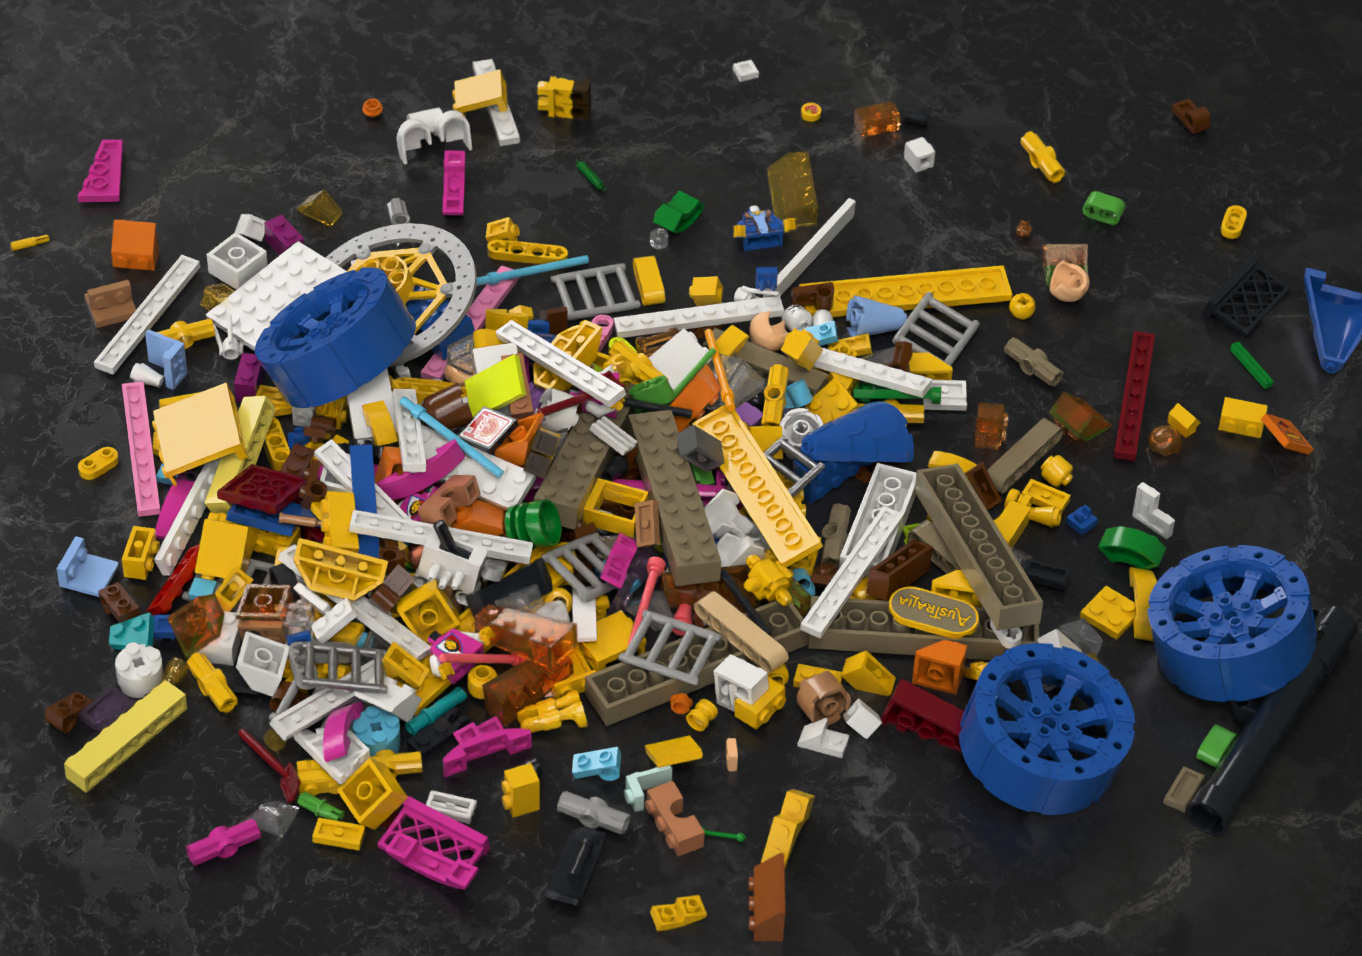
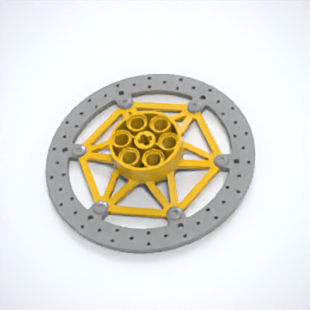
(400, 276)

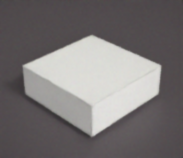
(745, 70)

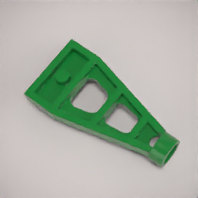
(866, 391)

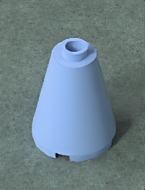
(872, 317)

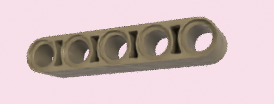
(1024, 454)
(941, 555)

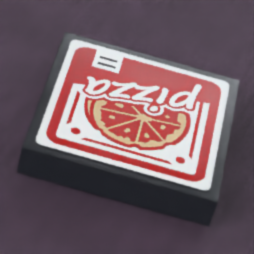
(488, 430)

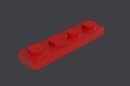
(174, 584)

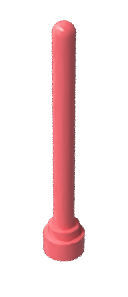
(654, 568)
(512, 659)

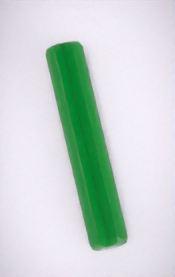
(1252, 365)

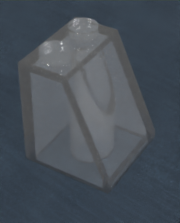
(741, 379)

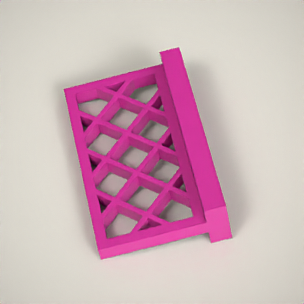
(441, 824)

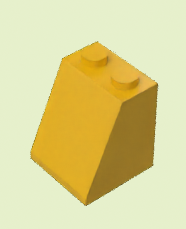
(224, 547)

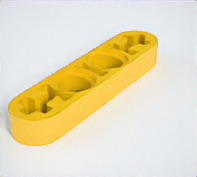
(527, 254)

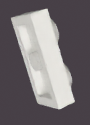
(334, 620)

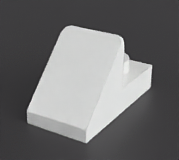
(820, 739)

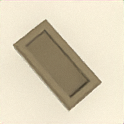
(1184, 789)

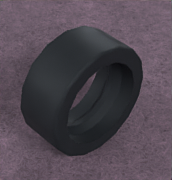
(283, 575)

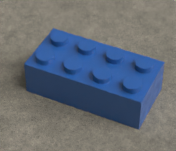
(418, 306)
(829, 478)

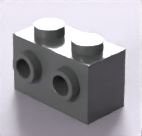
(700, 448)

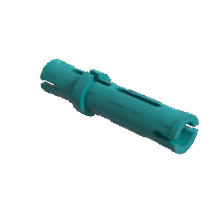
(432, 713)

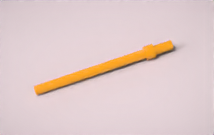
(726, 392)

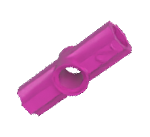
(223, 841)

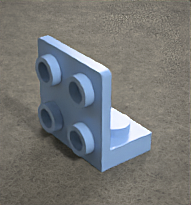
(169, 355)
(84, 571)

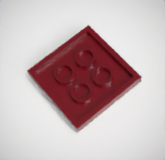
(261, 489)

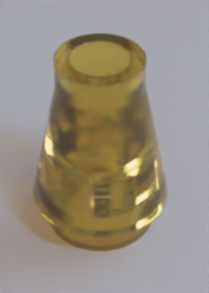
(175, 671)

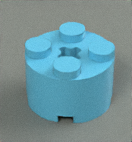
(378, 730)

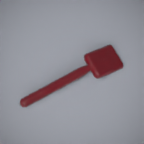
(576, 399)
(290, 780)

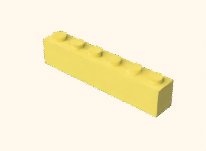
(255, 420)
(125, 736)

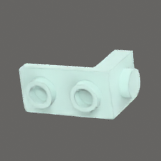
(644, 780)

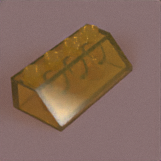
(793, 189)

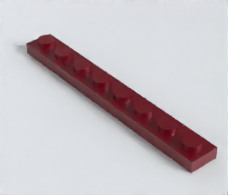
(1134, 396)

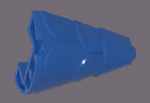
(1335, 320)
(867, 435)

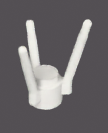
(746, 293)
(230, 347)

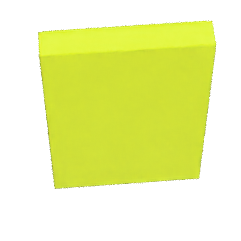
(496, 385)

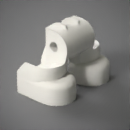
(419, 125)
(737, 533)

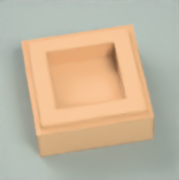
(731, 754)

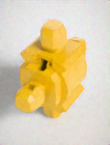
(768, 580)

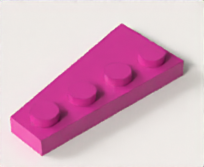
(105, 174)

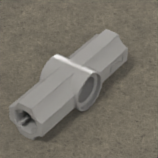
(399, 215)
(593, 812)

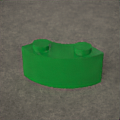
(678, 213)
(1132, 547)

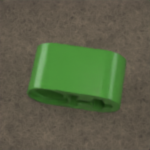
(1104, 208)
(653, 390)
(1216, 745)

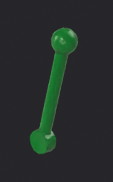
(740, 836)

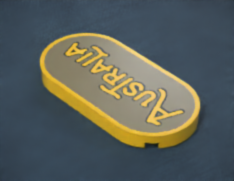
(933, 612)

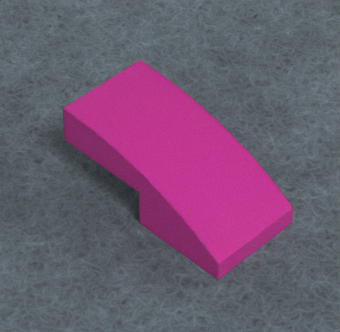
(472, 730)

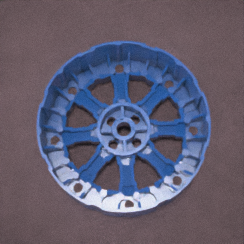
(335, 338)
(1233, 658)
(1046, 729)

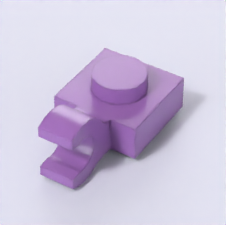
(535, 395)

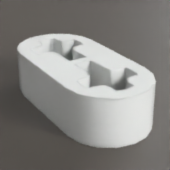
(1006, 641)

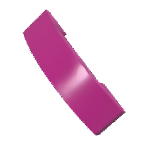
(454, 182)
(436, 468)
(172, 505)
(619, 560)
(336, 728)
(512, 739)
(429, 863)

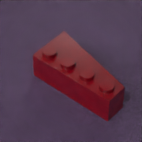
(924, 714)

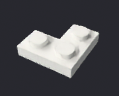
(1147, 511)

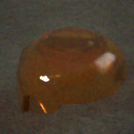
(1165, 440)

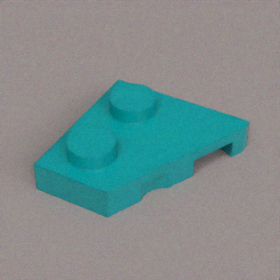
(134, 630)

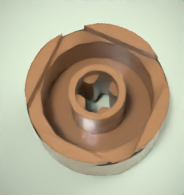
(823, 697)

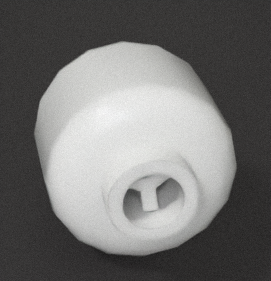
(797, 318)

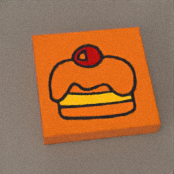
(1287, 434)

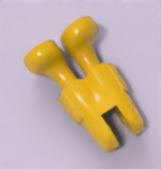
(546, 716)

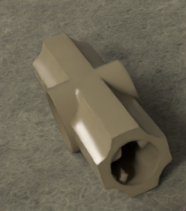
(1033, 362)
(835, 534)

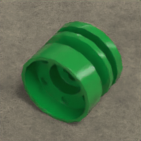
(534, 523)

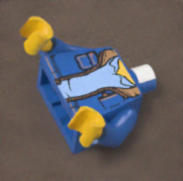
(762, 229)

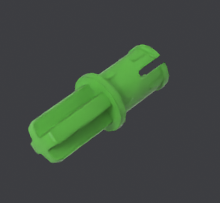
(320, 807)

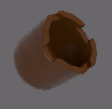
(448, 408)

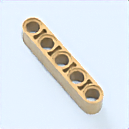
(741, 632)

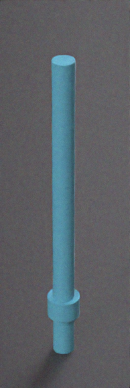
(494, 277)
(420, 413)

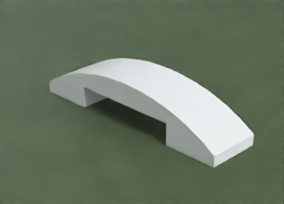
(585, 616)

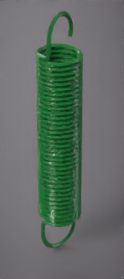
(591, 176)

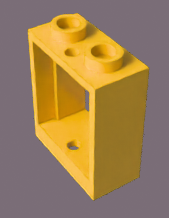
(617, 493)

